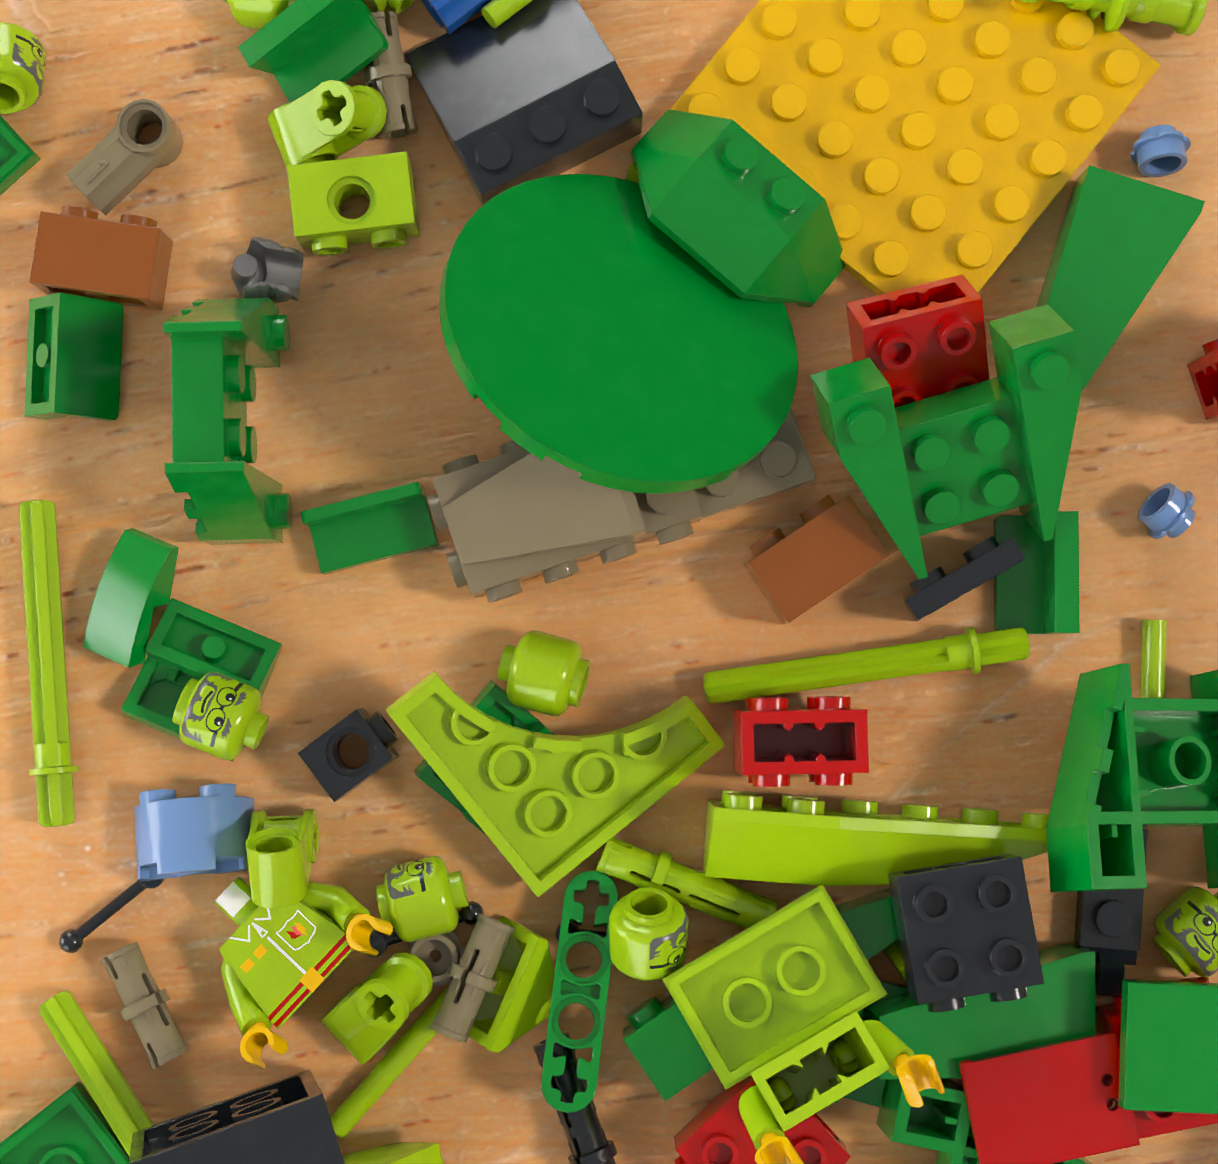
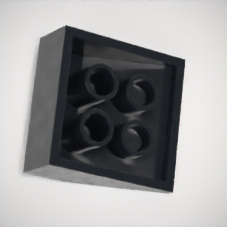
(526, 95)
(262, 1126)

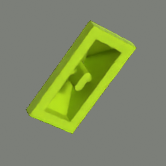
(521, 991)

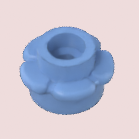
(1160, 151)
(1167, 511)

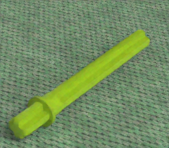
(46, 664)
(868, 665)
(95, 1066)

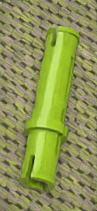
(684, 883)

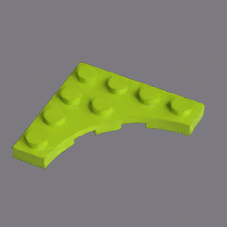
(550, 795)

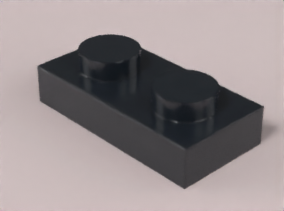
(984, 563)

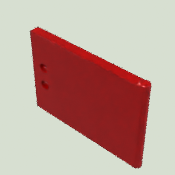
(1048, 1102)

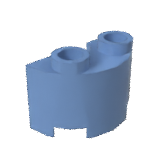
(192, 832)

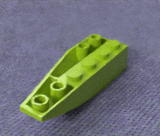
(851, 845)

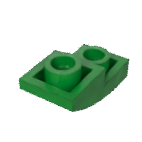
(131, 586)

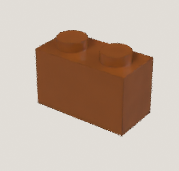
(101, 257)
(816, 558)

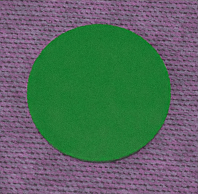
(611, 339)

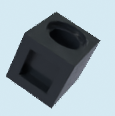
(325, 760)

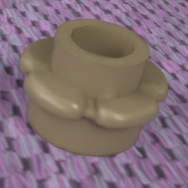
(449, 950)

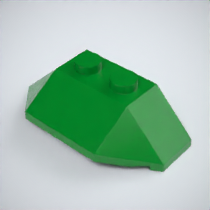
(737, 209)

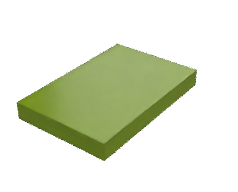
(774, 986)

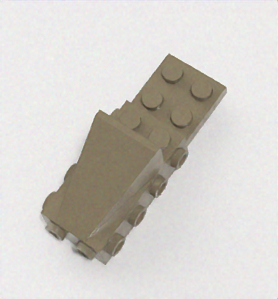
(538, 518)

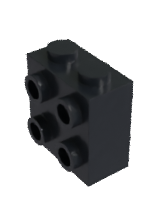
(966, 931)

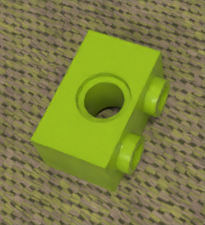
(324, 186)

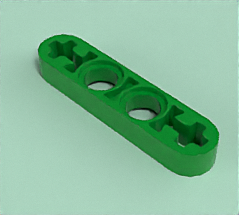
(572, 989)

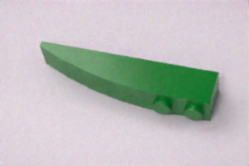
(666, 1043)

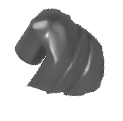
(268, 271)

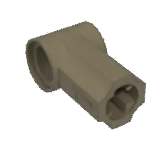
(120, 161)

